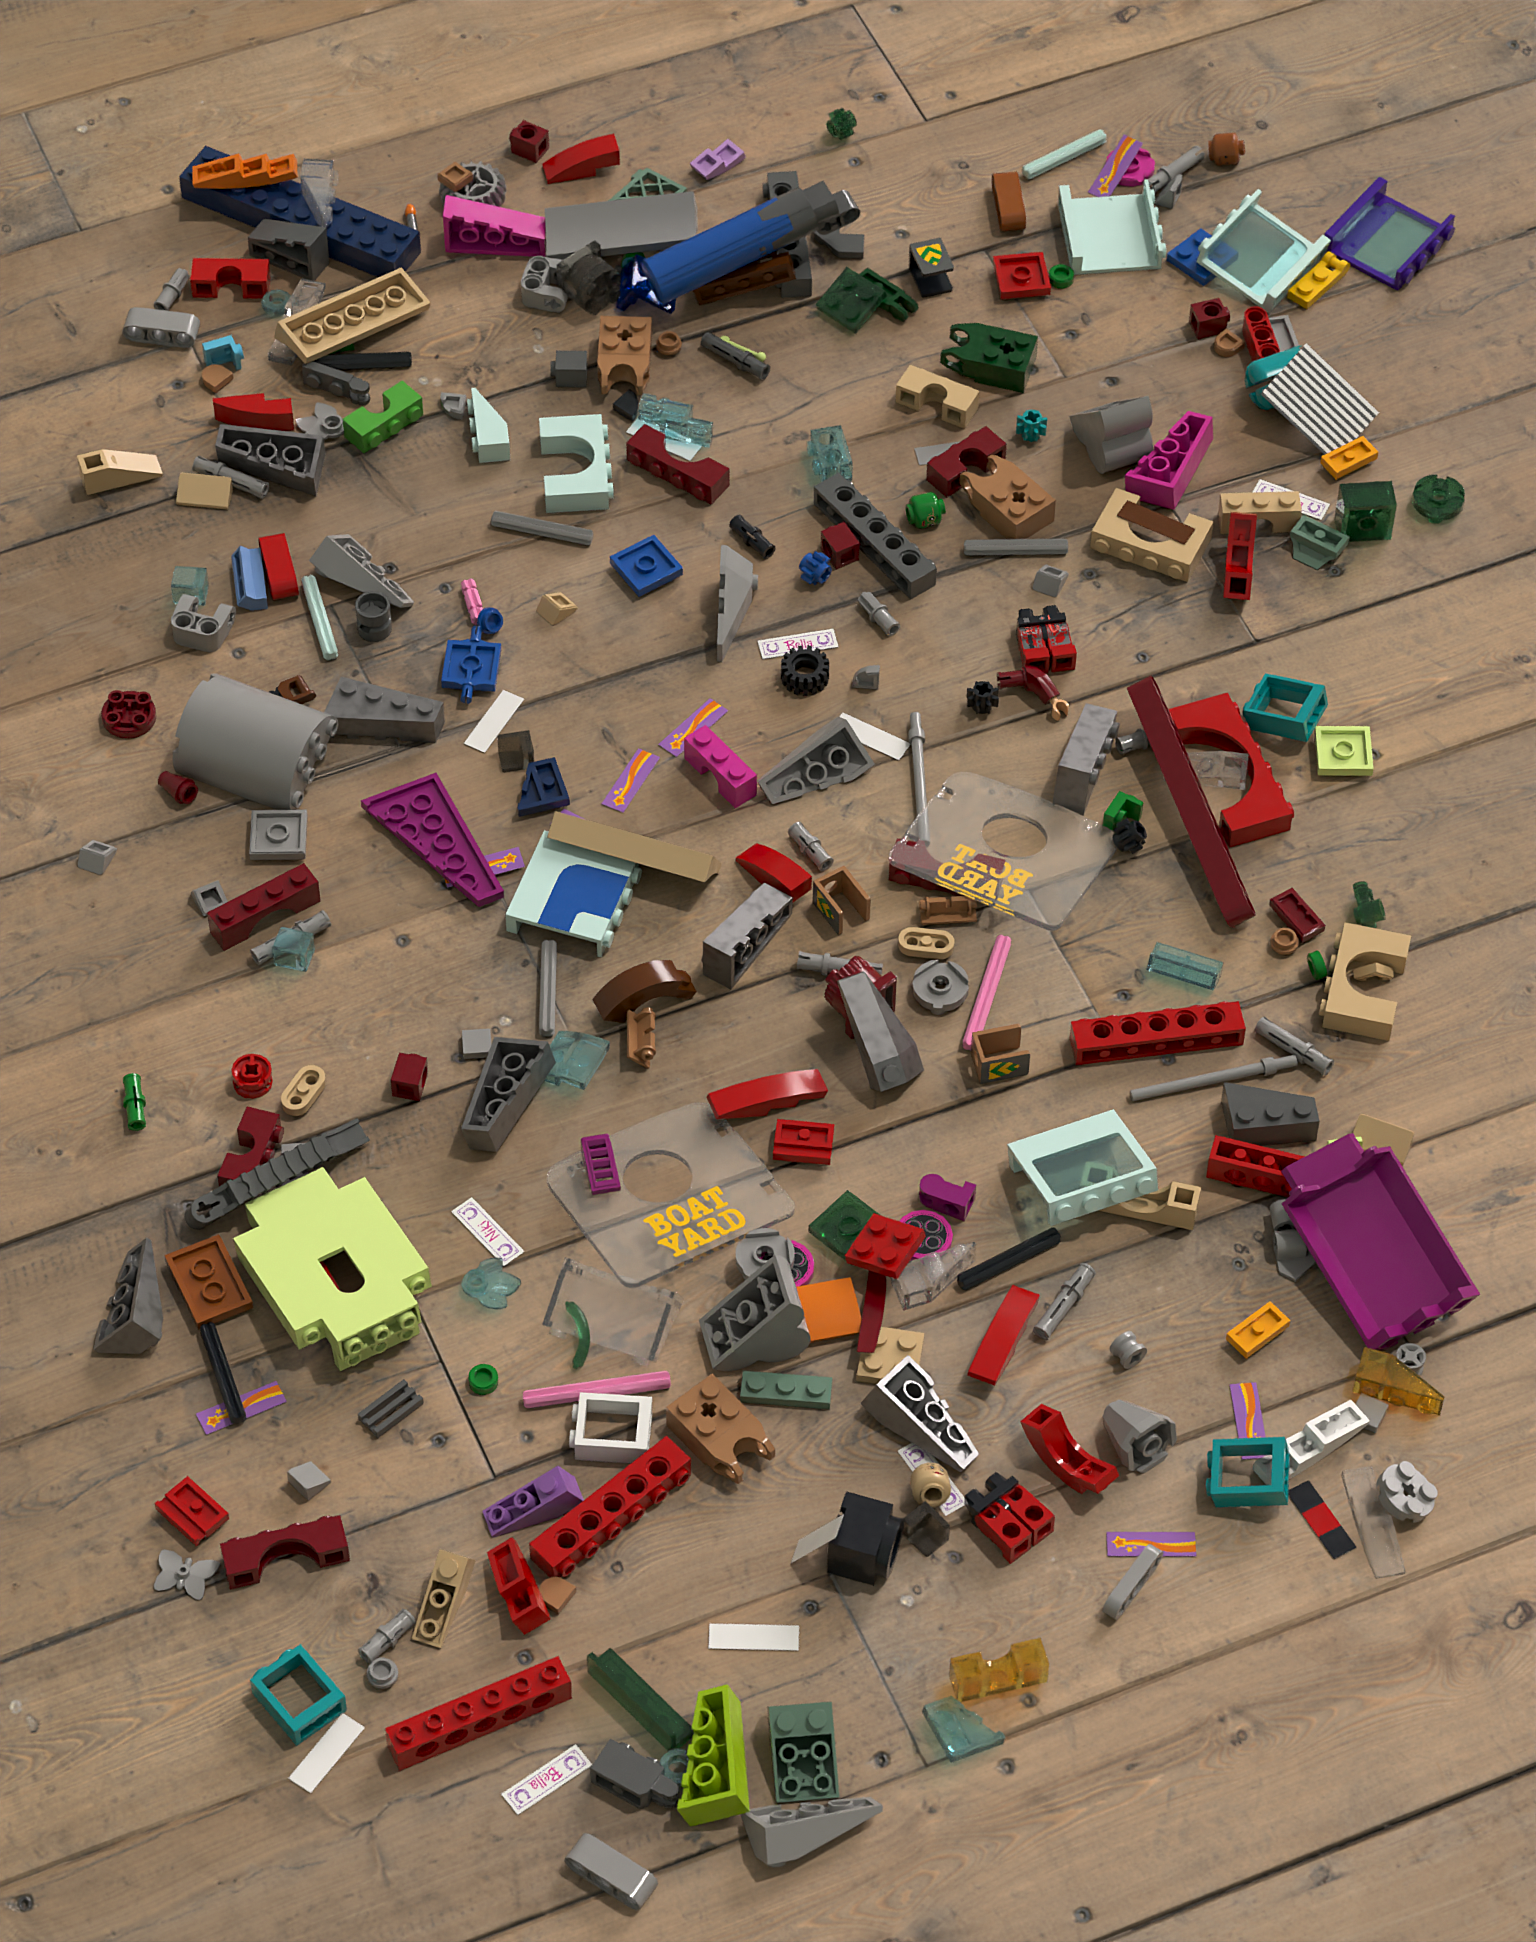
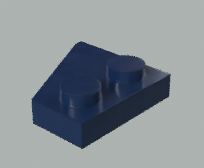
(542, 788)

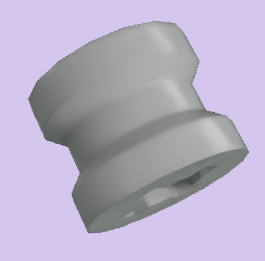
(1128, 1349)
(1411, 1354)

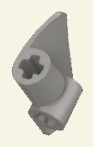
(1290, 1250)

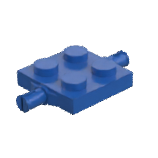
(471, 665)

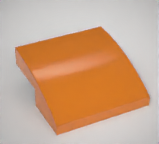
(830, 1309)

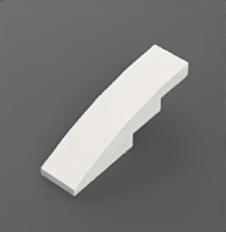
(1317, 1440)

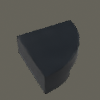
(627, 405)

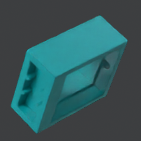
(1271, 686)
(1245, 1496)
(312, 1718)

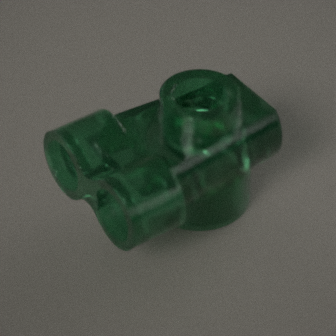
(1368, 910)

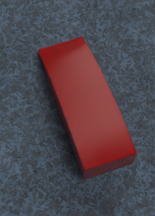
(582, 159)
(255, 412)
(776, 870)
(518, 1586)

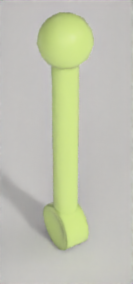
(760, 356)

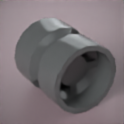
(373, 616)

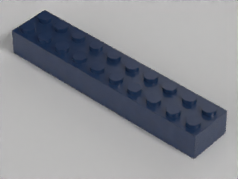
(353, 236)

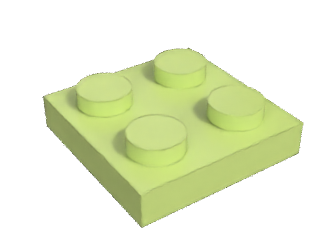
(1343, 751)

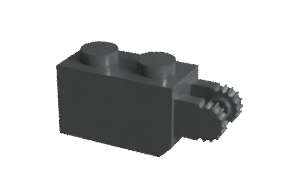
(633, 1777)

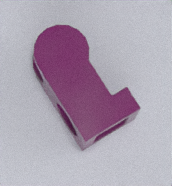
(947, 1197)

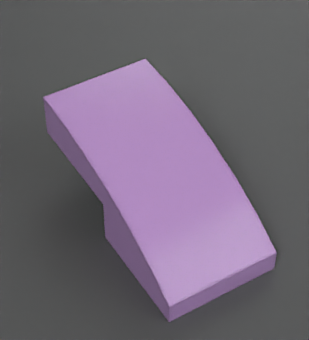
(715, 163)

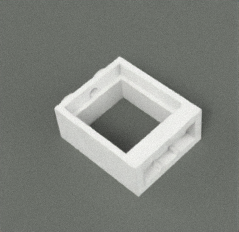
(611, 1449)

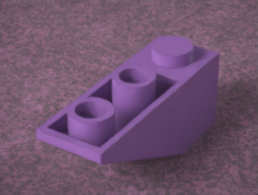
(534, 1503)

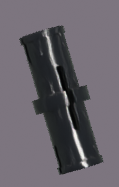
(762, 545)

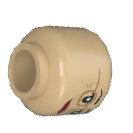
(930, 1484)

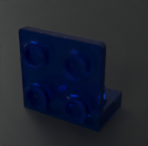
(635, 287)

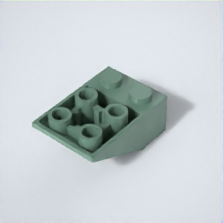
(803, 1751)

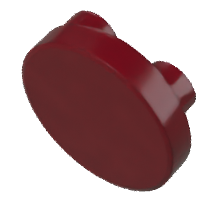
(128, 713)

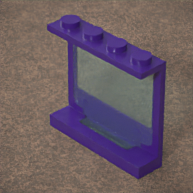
(1386, 237)

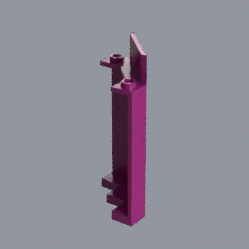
(1375, 1241)

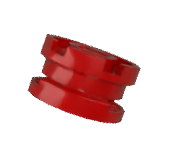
(252, 1076)

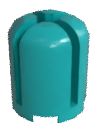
(1265, 370)

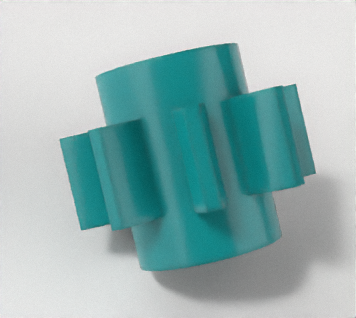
(1031, 425)

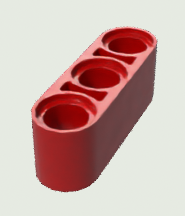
(1259, 334)
(278, 566)

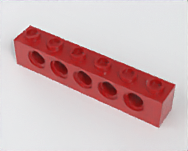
(1157, 1033)
(1250, 1165)
(662, 1458)
(478, 1713)

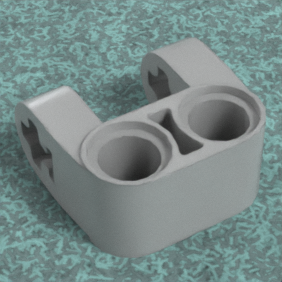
(536, 285)
(199, 630)

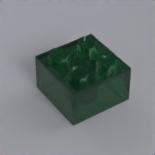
(1366, 510)

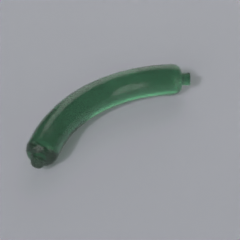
(583, 1333)

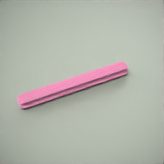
(987, 988)
(615, 1386)

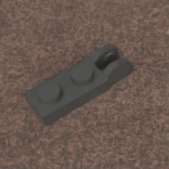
(336, 382)

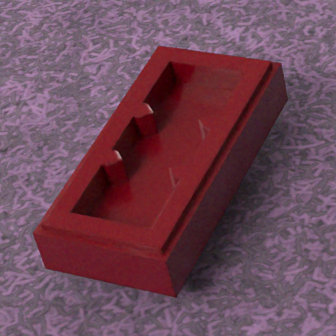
(1297, 915)

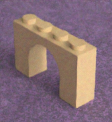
(1172, 558)
(1348, 1009)

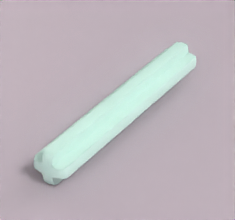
(1064, 154)
(319, 617)

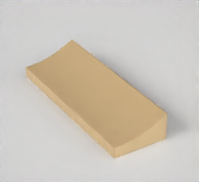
(352, 316)
(633, 847)

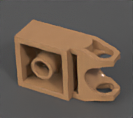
(624, 351)
(1009, 499)
(717, 1427)

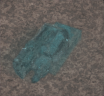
(675, 420)

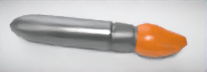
(410, 213)

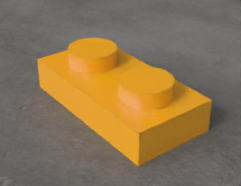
(1349, 457)
(1258, 1329)

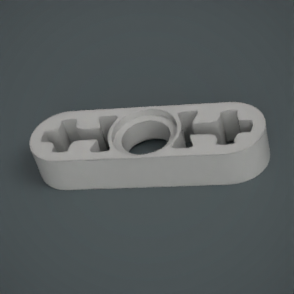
(1133, 1581)

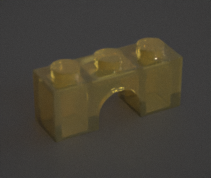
(1020, 1668)

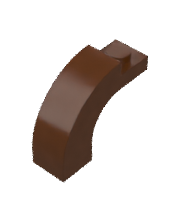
(640, 985)

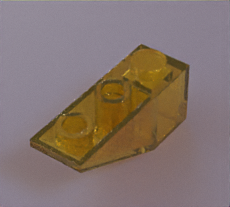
(1391, 1380)

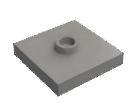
(278, 834)

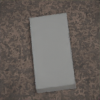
(1283, 332)

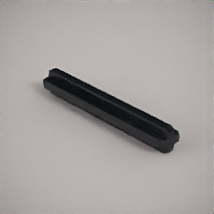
(366, 360)
(1008, 1258)
(222, 1373)

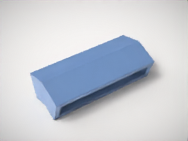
(249, 578)

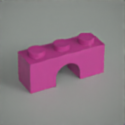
(708, 752)

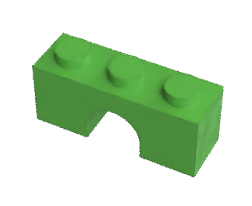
(369, 429)

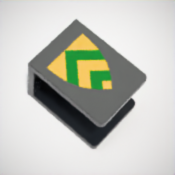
(929, 267)

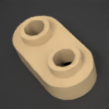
(926, 943)
(301, 1092)

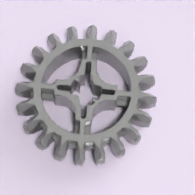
(486, 187)

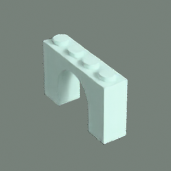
(587, 488)

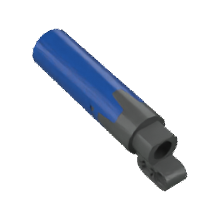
(747, 239)

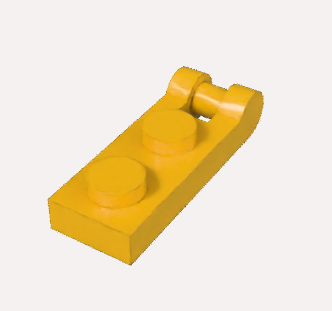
(1318, 280)

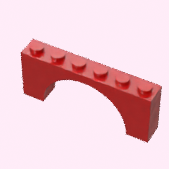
(1219, 724)

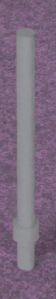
(917, 739)
(1266, 1066)

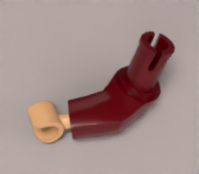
(1035, 681)

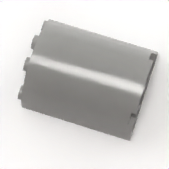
(251, 742)

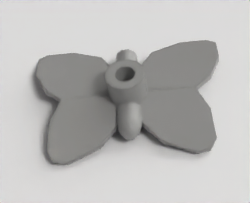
(184, 1575)

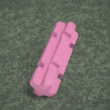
(472, 599)

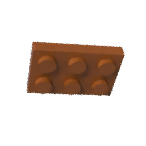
(208, 1281)

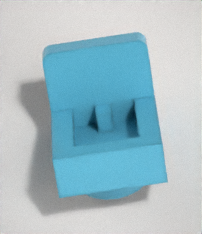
(223, 351)

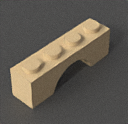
(1170, 1205)

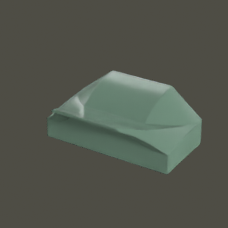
(1316, 543)

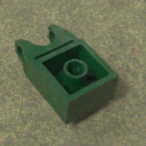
(992, 355)

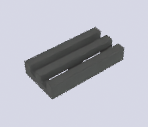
(397, 1396)

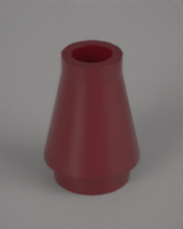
(179, 787)

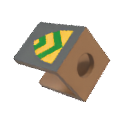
(849, 887)
(1000, 1066)

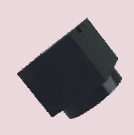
(865, 1540)

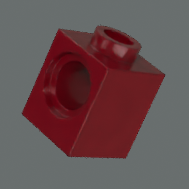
(529, 141)
(1208, 318)
(840, 545)
(409, 1076)

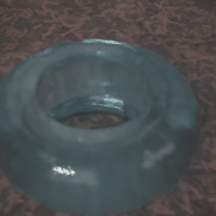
(273, 296)
(673, 1756)

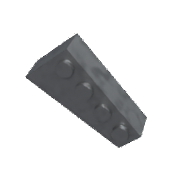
(273, 455)
(384, 713)
(1085, 757)
(744, 935)
(504, 1090)

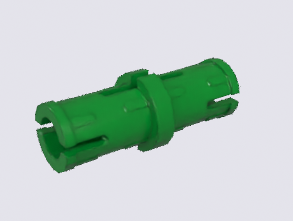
(133, 1095)

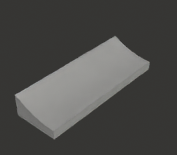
(622, 225)

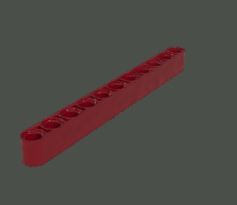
(1191, 802)

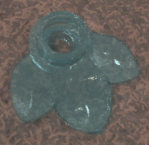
(494, 1283)

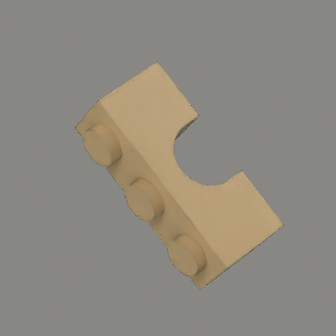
(921, 386)
(1278, 507)

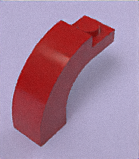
(1239, 556)
(1063, 1455)

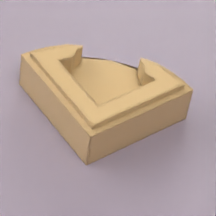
(1371, 970)

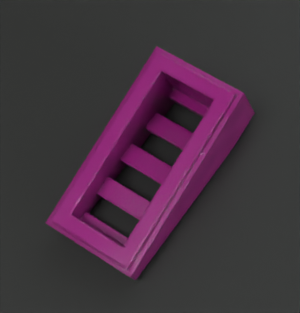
(599, 1147)

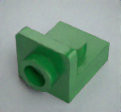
(1120, 808)

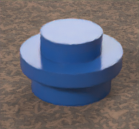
(490, 620)

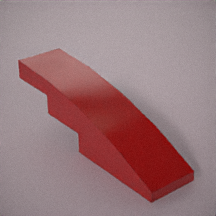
(760, 1095)
(1003, 1335)

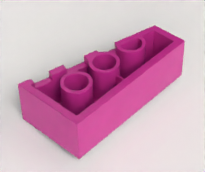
(491, 229)
(1171, 465)

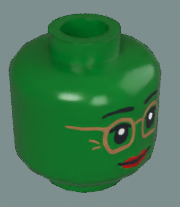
(925, 510)

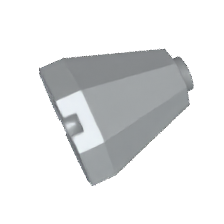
(1138, 1434)

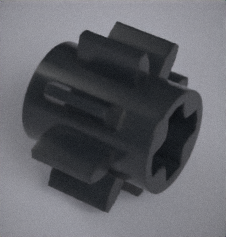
(982, 697)
(1129, 836)

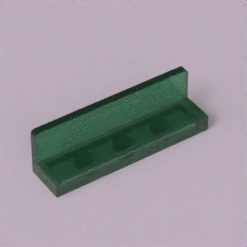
(639, 1699)

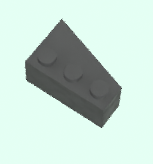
(291, 247)
(1268, 1115)

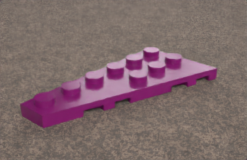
(432, 827)

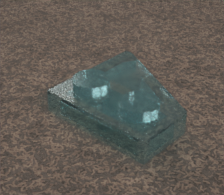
(959, 1729)

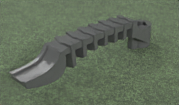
(275, 1172)

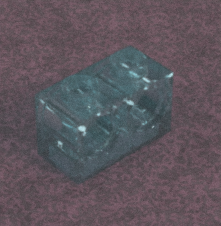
(829, 453)

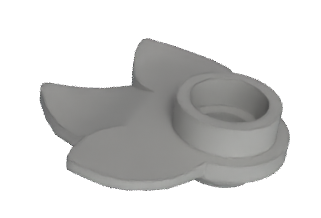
(324, 423)

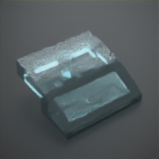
(576, 1058)

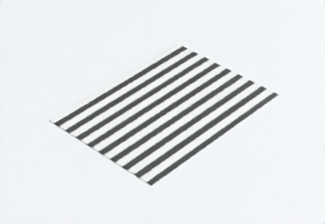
(1319, 401)

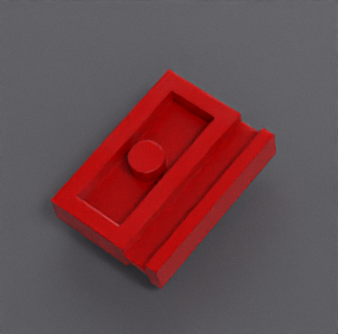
(803, 1141)
(192, 1511)

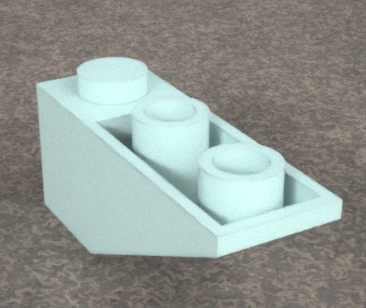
(490, 430)

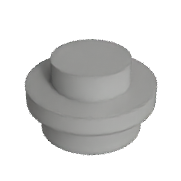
(382, 1673)

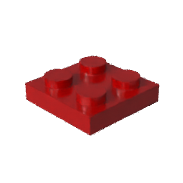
(1021, 275)
(885, 1246)

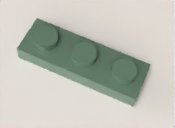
(786, 1389)

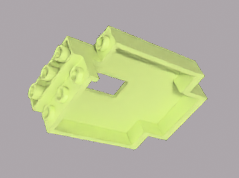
(317, 1220)

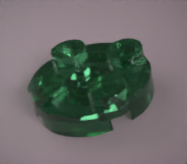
(1435, 509)

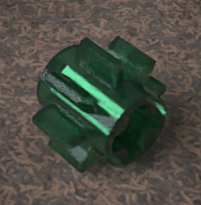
(841, 123)

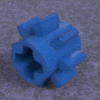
(815, 568)

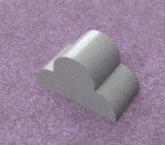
(1115, 432)
(757, 1320)

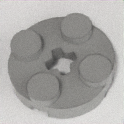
(935, 999)
(761, 1241)
(1406, 1477)

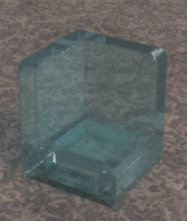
(190, 581)
(293, 949)

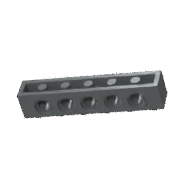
(776, 185)
(877, 536)

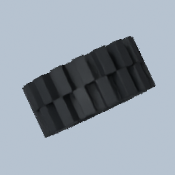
(805, 682)

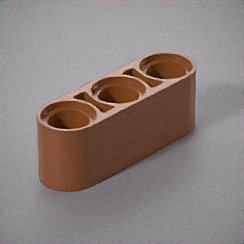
(1008, 201)

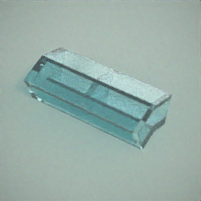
(1185, 966)

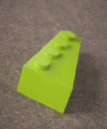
(716, 1767)

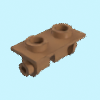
(943, 910)
(639, 1036)

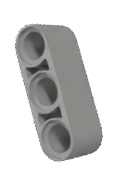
(161, 327)
(611, 1871)

